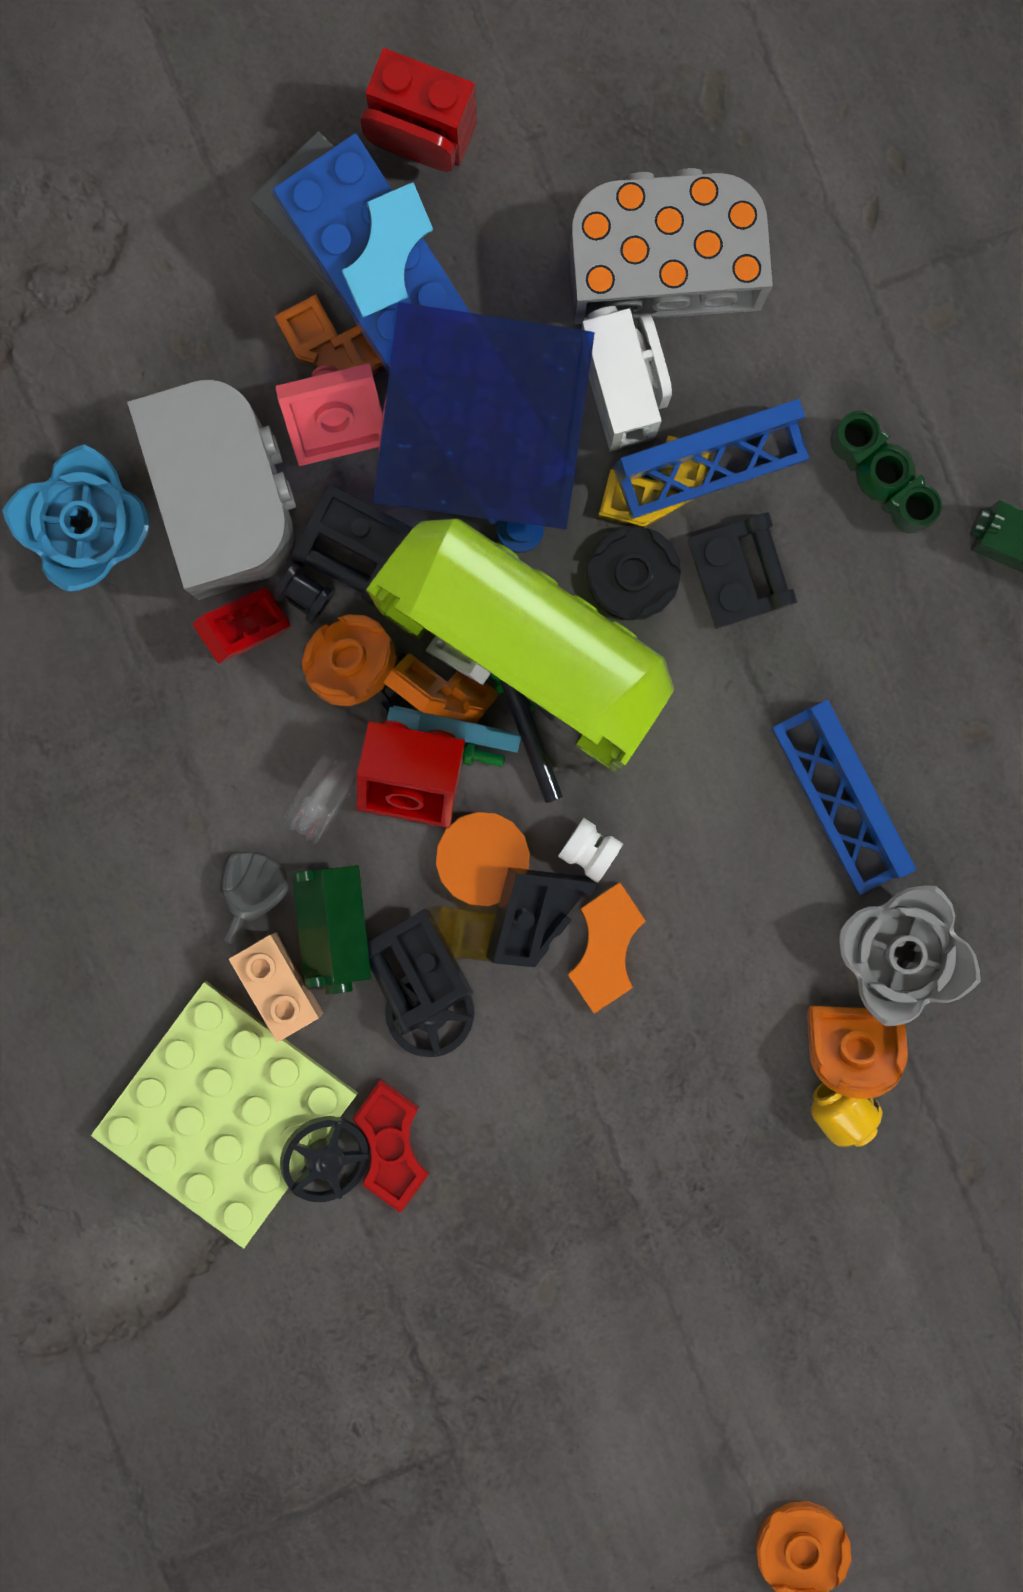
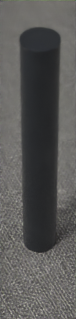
(532, 743)

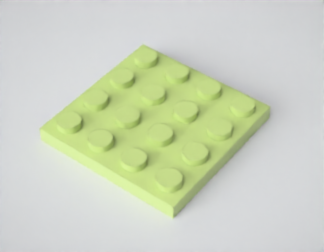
(217, 1111)

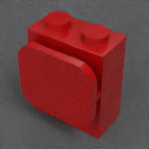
(419, 111)

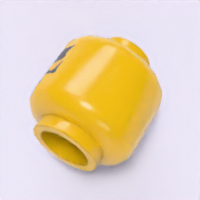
(845, 1119)

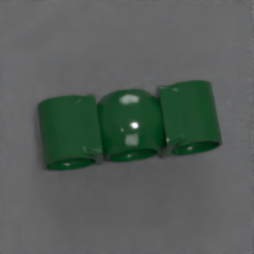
(876, 451)

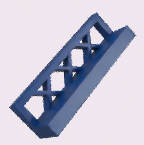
(709, 441)
(859, 789)

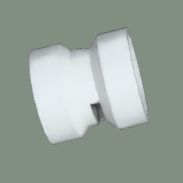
(590, 850)

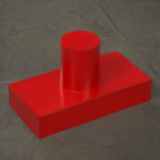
(241, 625)

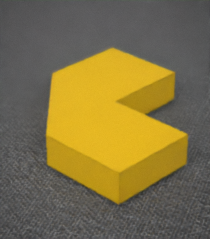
(647, 491)

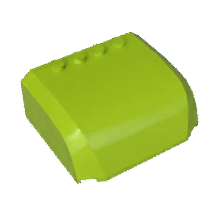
(526, 634)

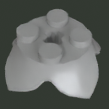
(942, 965)

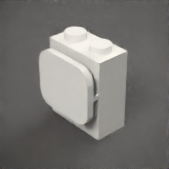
(627, 376)

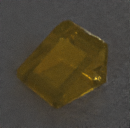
(466, 931)

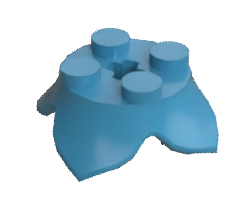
(44, 513)

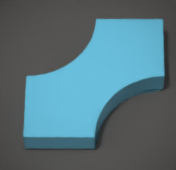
(395, 227)
(468, 731)

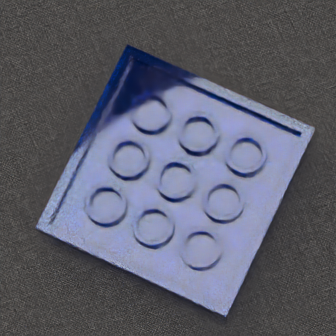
(482, 416)

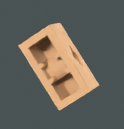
(276, 986)

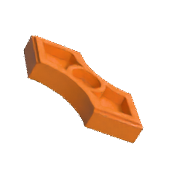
(602, 969)

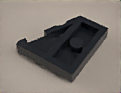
(533, 914)

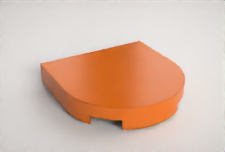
(855, 1051)

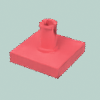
(331, 413)

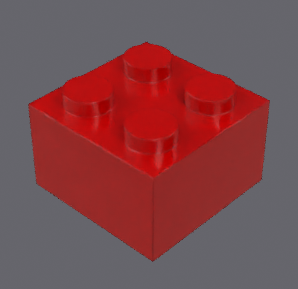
(409, 773)

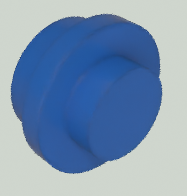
(519, 536)

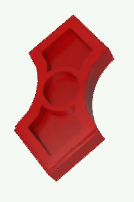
(394, 1168)

